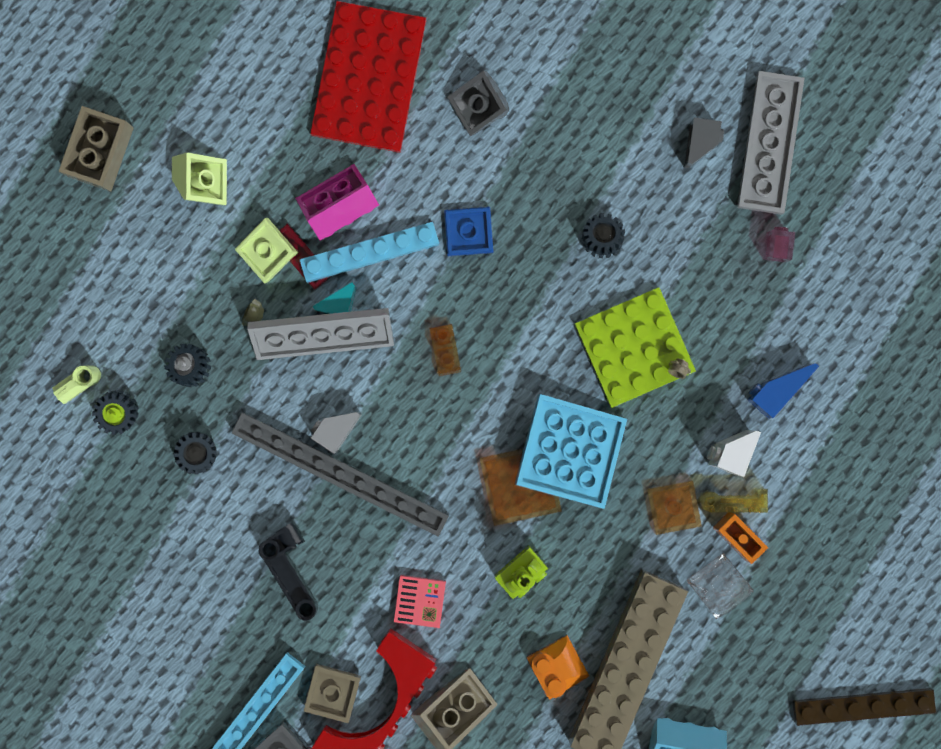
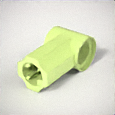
(75, 383)

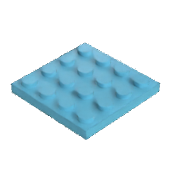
(571, 451)

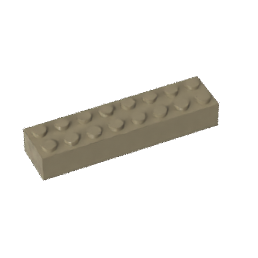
(628, 663)

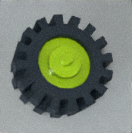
(115, 412)

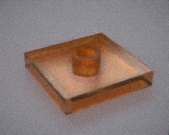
(674, 507)

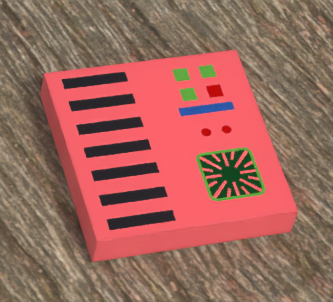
(419, 601)

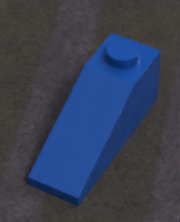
(775, 393)

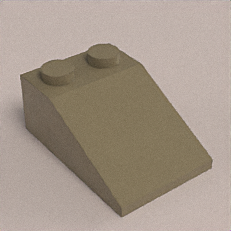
(454, 710)

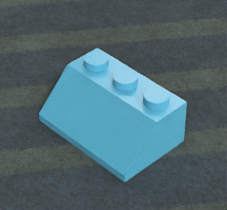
(679, 735)

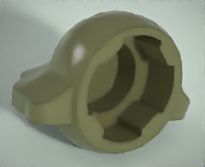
(253, 312)

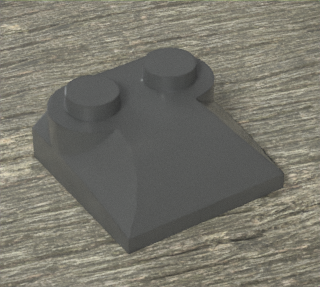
(479, 103)

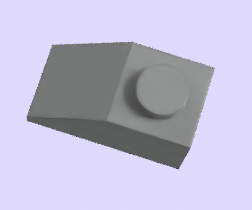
(334, 430)

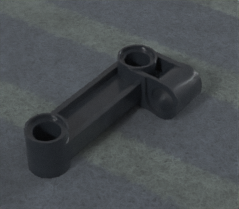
(284, 570)

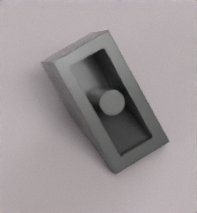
(702, 139)

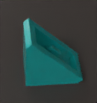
(338, 302)

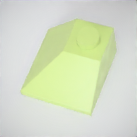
(200, 178)

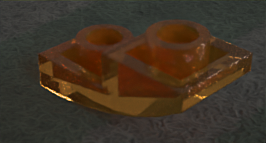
(445, 350)

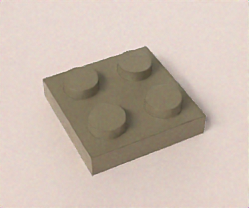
(332, 693)

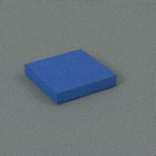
(468, 231)

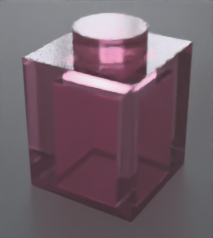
(779, 245)

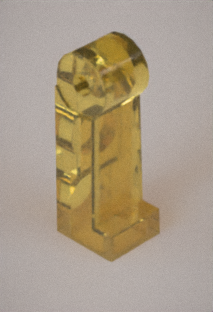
(735, 503)

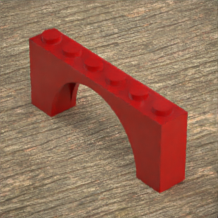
(410, 668)

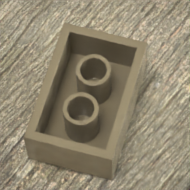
(96, 148)

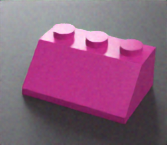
(337, 202)

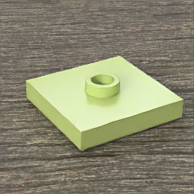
(266, 250)

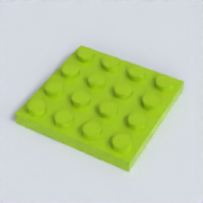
(633, 346)

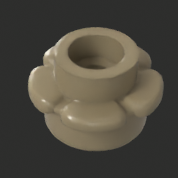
(679, 368)

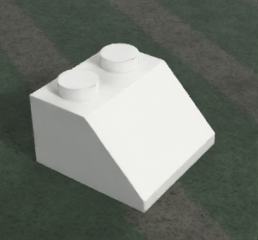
(734, 452)

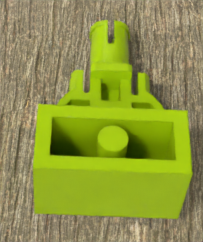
(521, 573)

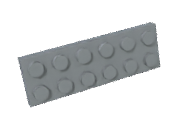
(770, 142)
(321, 334)

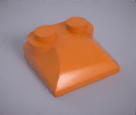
(557, 667)

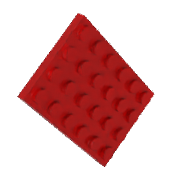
(368, 76)

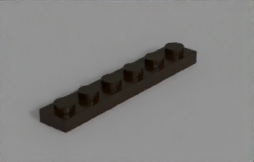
(864, 706)

